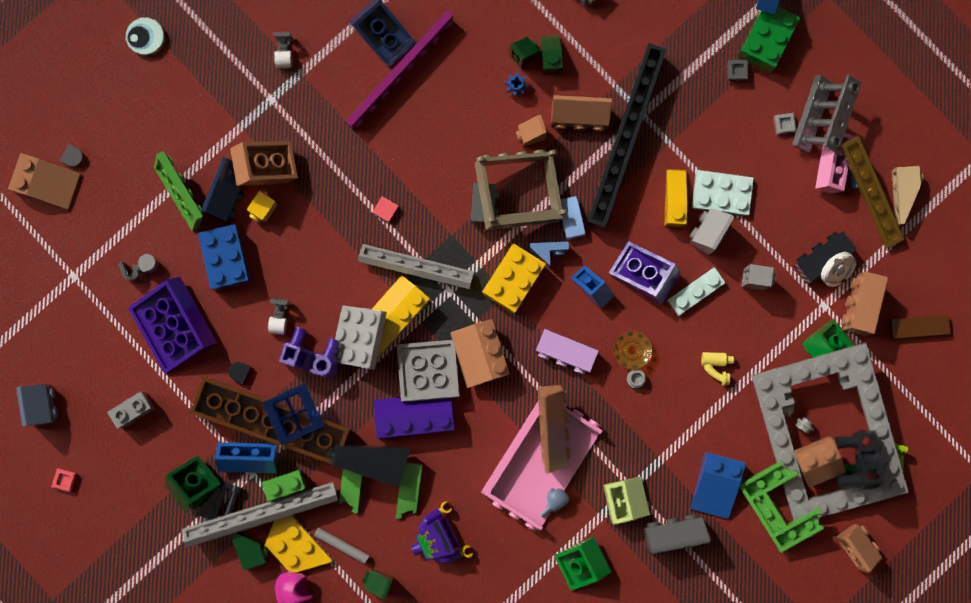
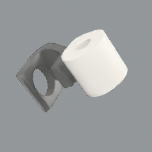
(283, 56)
(278, 322)

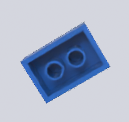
(224, 257)

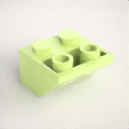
(626, 500)

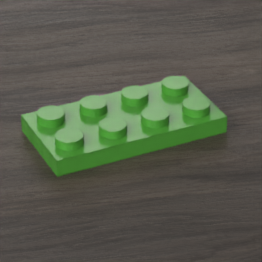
(181, 196)

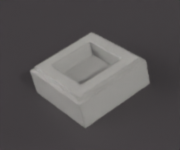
(784, 123)

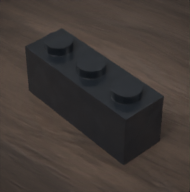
(811, 266)

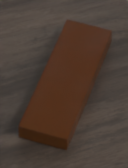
(919, 326)

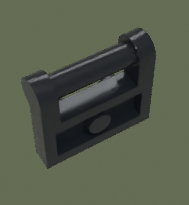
(213, 504)

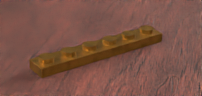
(871, 192)

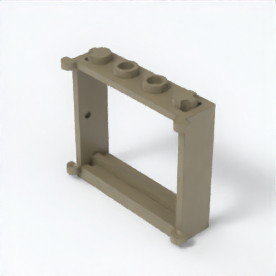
(526, 218)

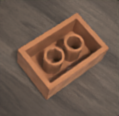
(263, 163)
(864, 303)

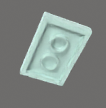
(722, 192)

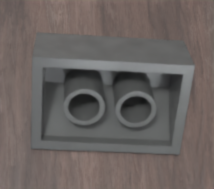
(675, 533)

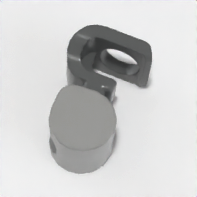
(146, 264)

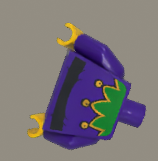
(438, 539)

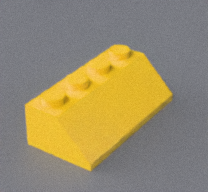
(402, 306)

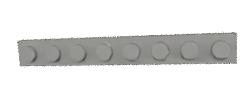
(259, 514)

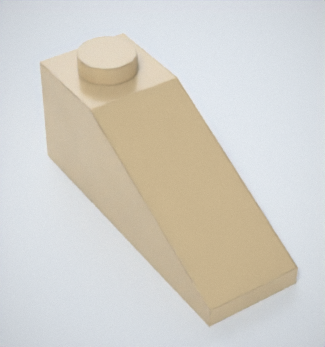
(906, 185)

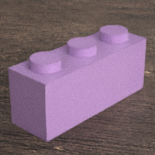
(566, 352)

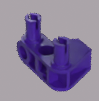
(309, 361)

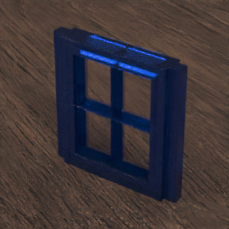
(277, 421)

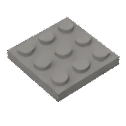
(360, 336)
(427, 371)

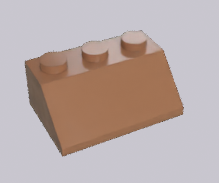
(580, 113)
(479, 353)

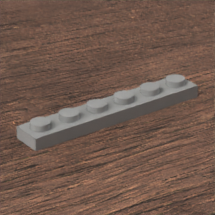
(415, 266)

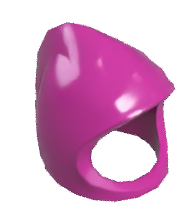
(292, 588)

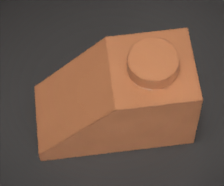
(531, 131)

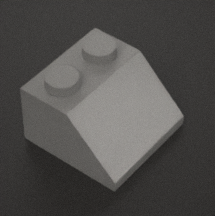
(710, 230)

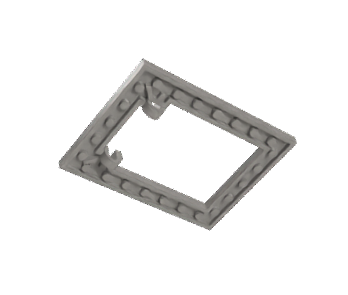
(774, 393)

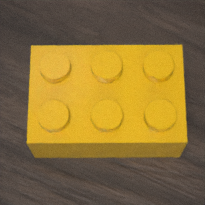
(513, 278)

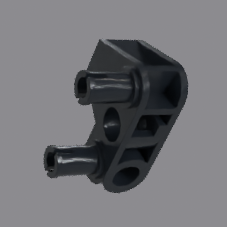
(866, 458)

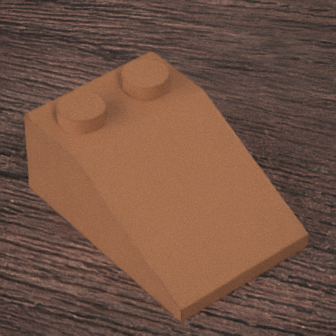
(44, 181)

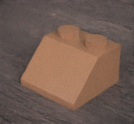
(819, 461)
(859, 547)

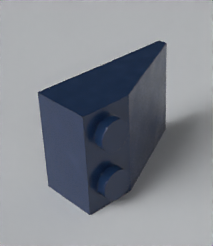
(382, 32)

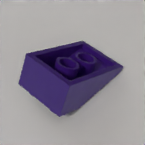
(645, 272)

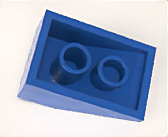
(717, 485)

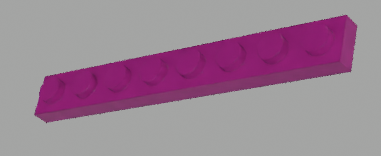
(405, 65)

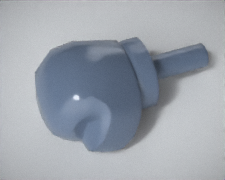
(556, 500)

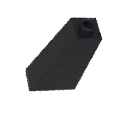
(375, 462)

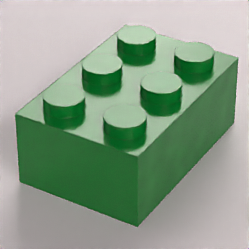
(768, 38)

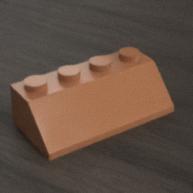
(552, 427)

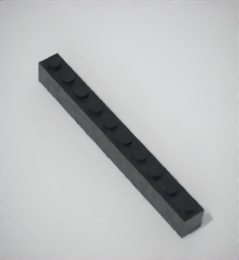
(626, 136)

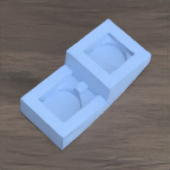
(572, 221)

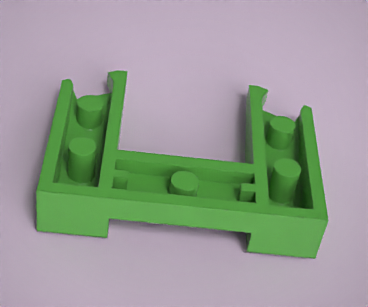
(408, 489)
(783, 534)

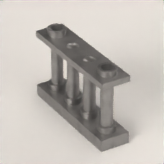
(814, 109)

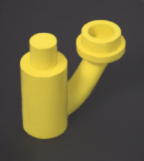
(717, 359)

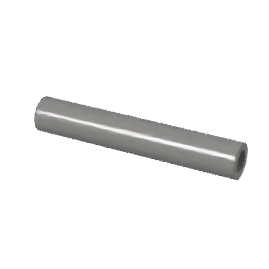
(341, 545)

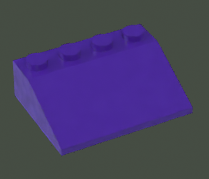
(172, 324)

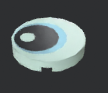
(145, 36)

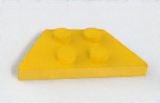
(295, 546)

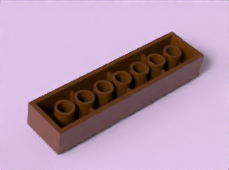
(247, 414)

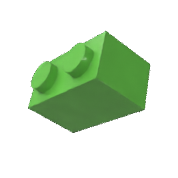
(284, 485)

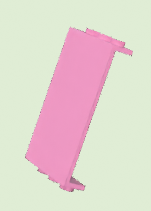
(520, 477)

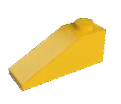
(676, 199)

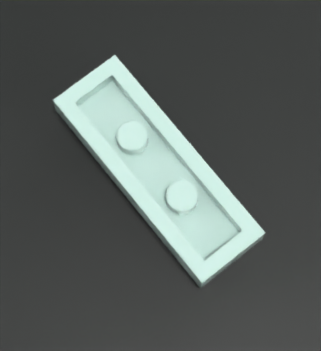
(696, 291)

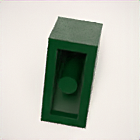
(524, 51)
(551, 55)
(250, 551)
(377, 582)

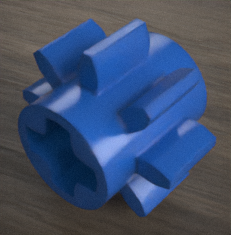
(513, 79)

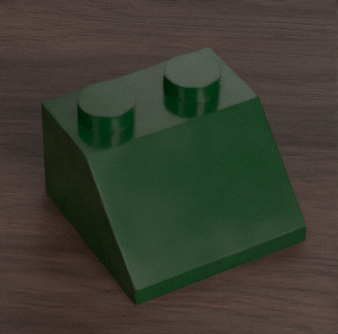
(191, 484)

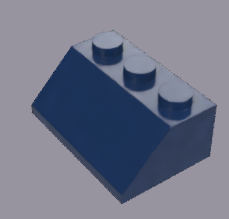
(223, 194)

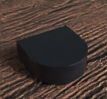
(239, 372)

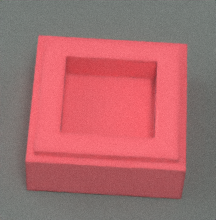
(385, 209)
(64, 480)

